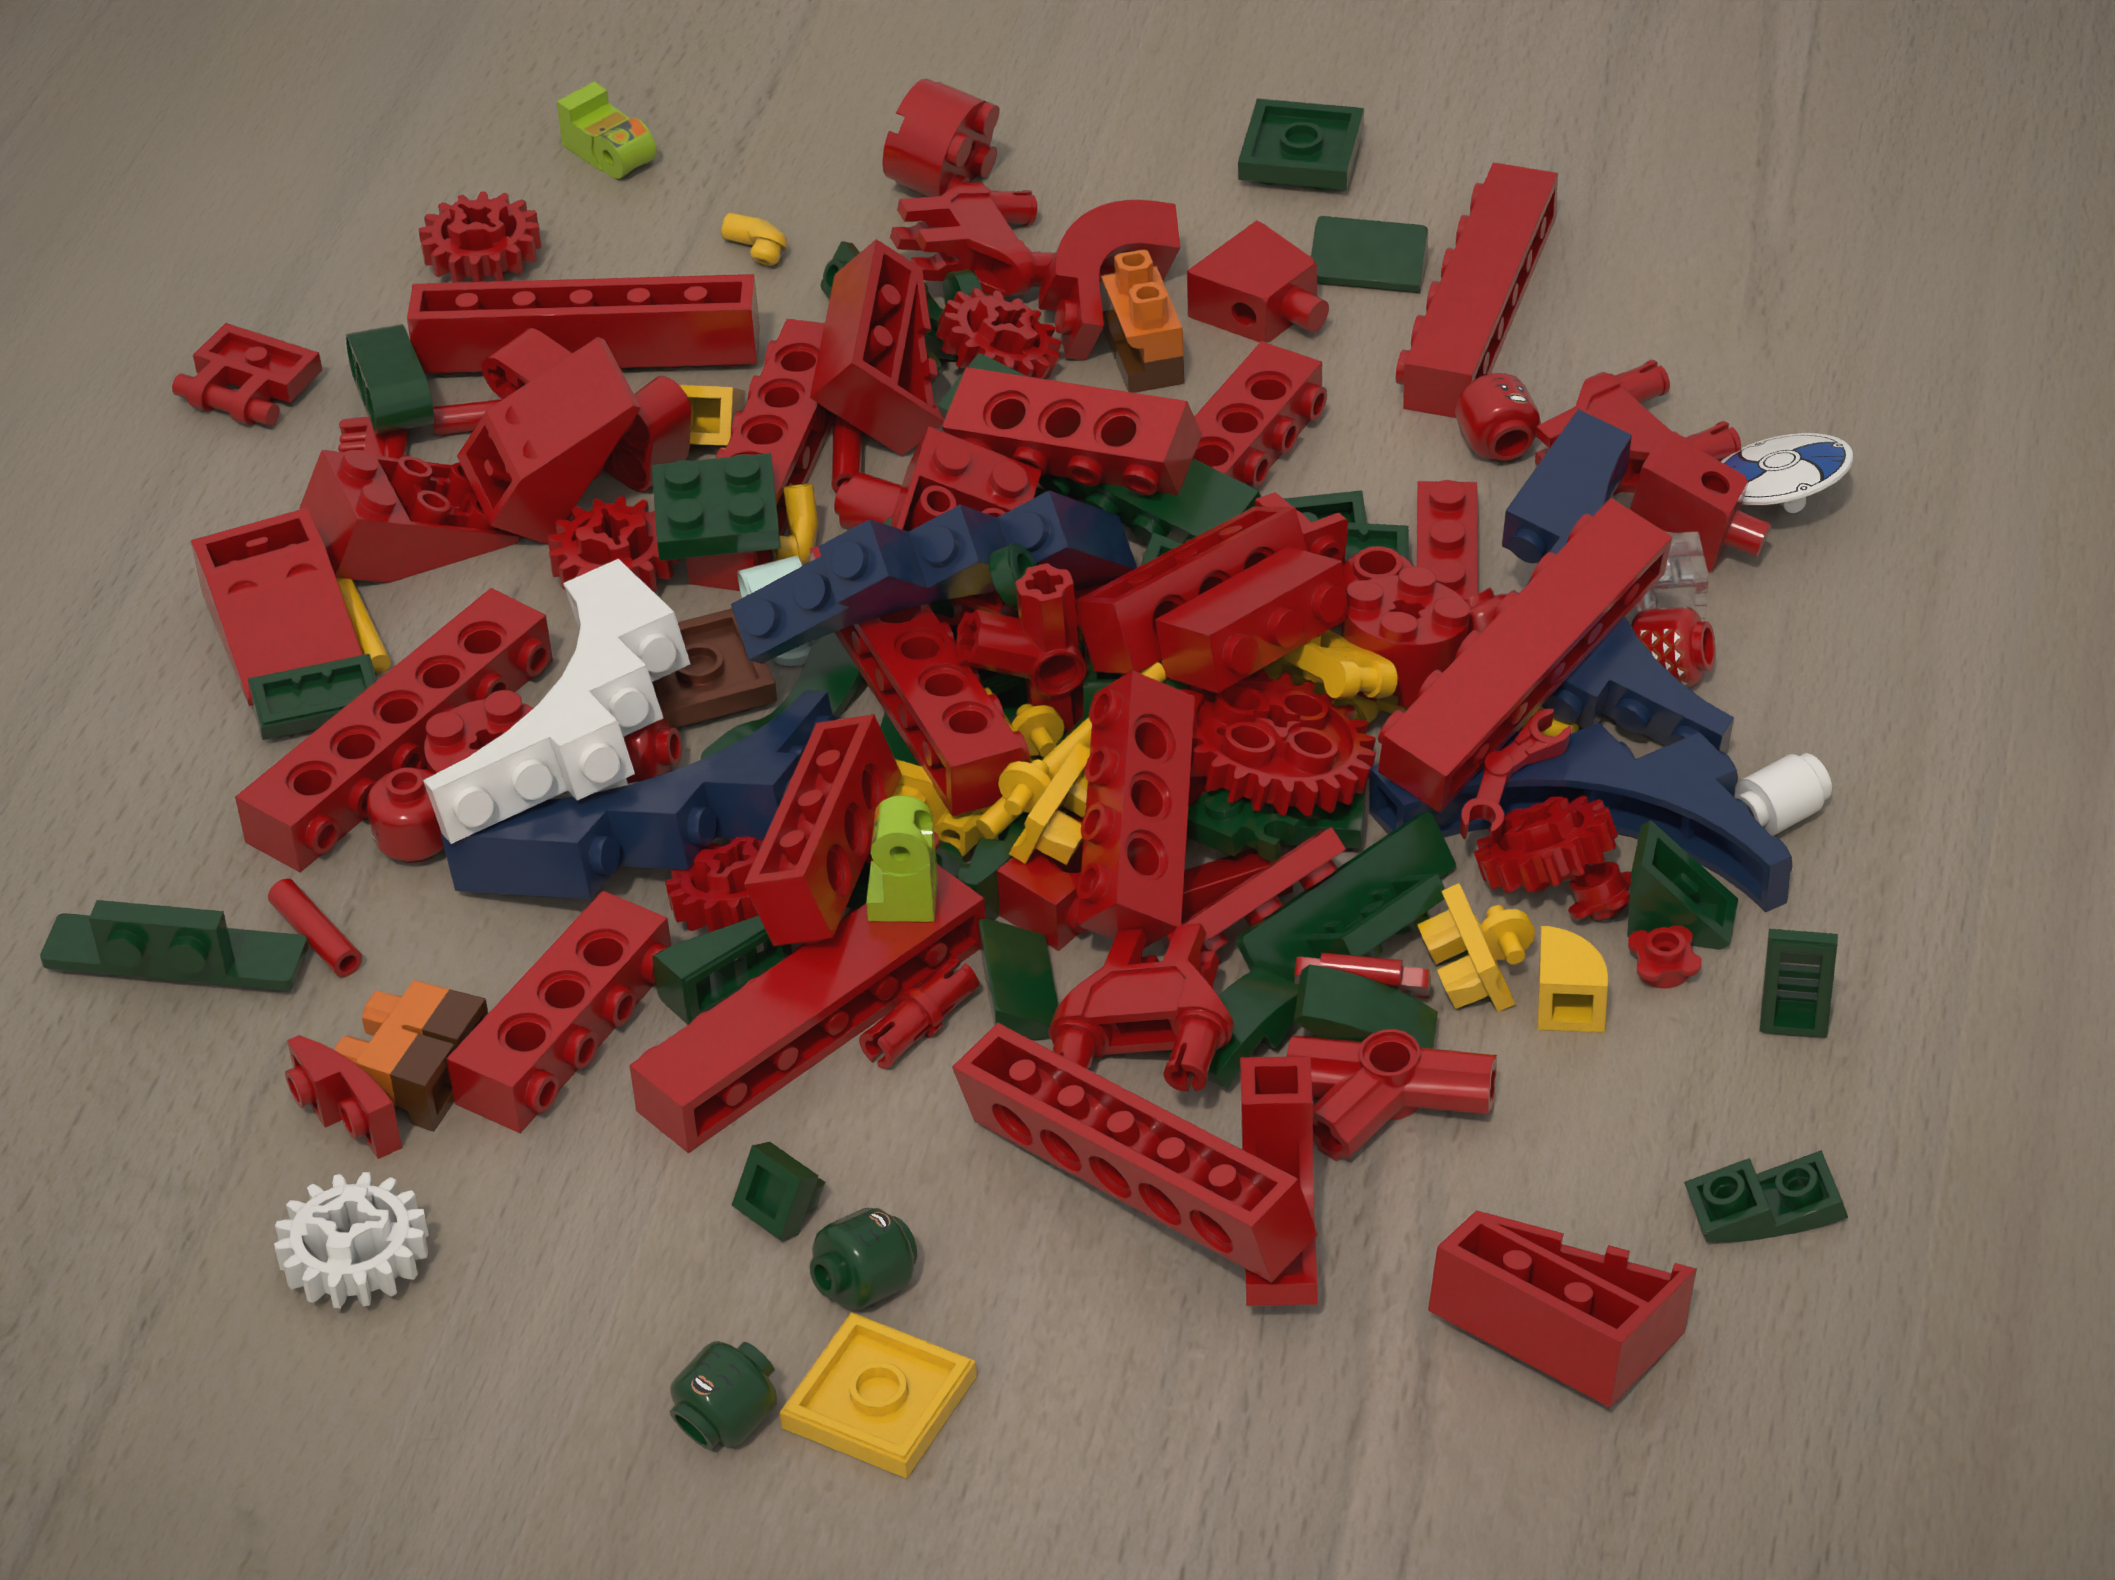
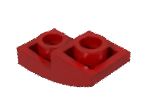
(342, 1092)

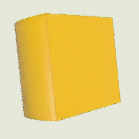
(713, 412)
(1571, 983)

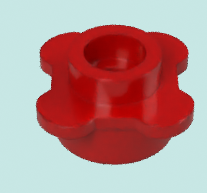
(1600, 892)
(1665, 956)

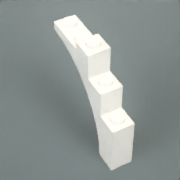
(579, 727)

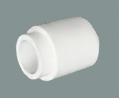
(1785, 791)

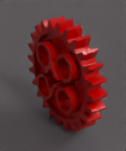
(1279, 744)

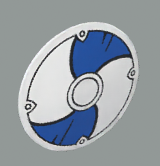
(1790, 468)

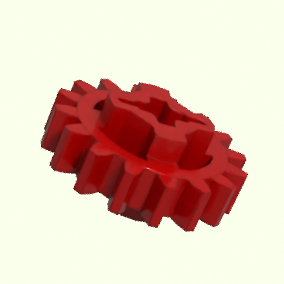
(480, 238)
(999, 331)
(607, 535)
(1547, 844)
(714, 886)

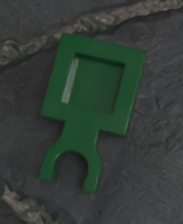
(1236, 824)

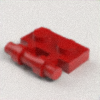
(257, 365)

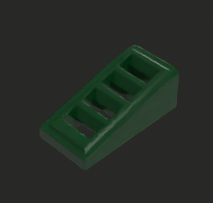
(703, 970)
(1798, 983)

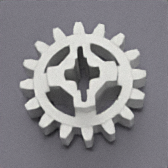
(351, 1240)

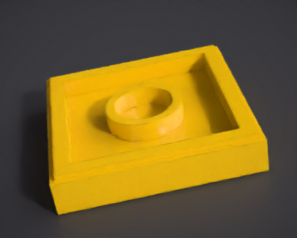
(878, 1395)

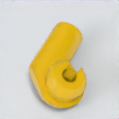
(762, 235)
(801, 522)

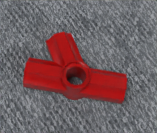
(1036, 645)
(1386, 1081)

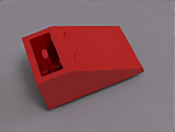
(549, 442)
(957, 473)
(396, 515)
(274, 596)

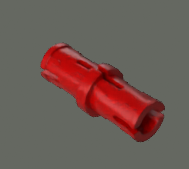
(919, 1012)

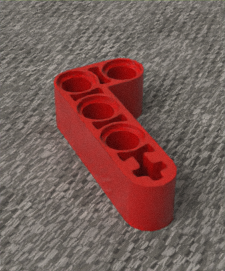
(660, 426)

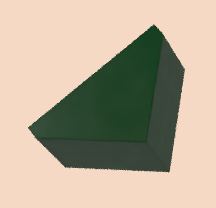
(1676, 890)

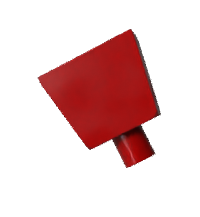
(1256, 286)
(1694, 492)

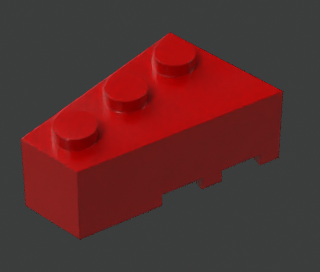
(874, 350)
(1559, 1306)

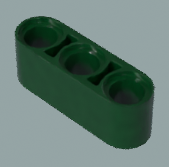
(389, 379)

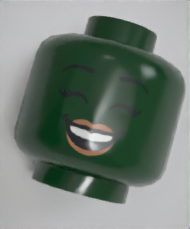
(863, 1258)
(723, 1394)

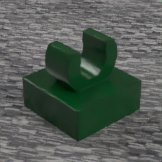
(777, 1190)

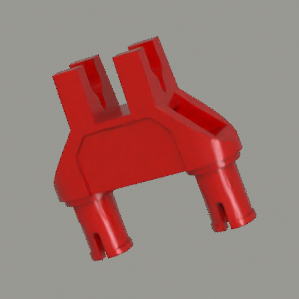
(973, 233)
(1619, 403)
(1148, 1007)

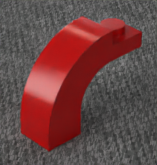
(1088, 253)
(1280, 1132)

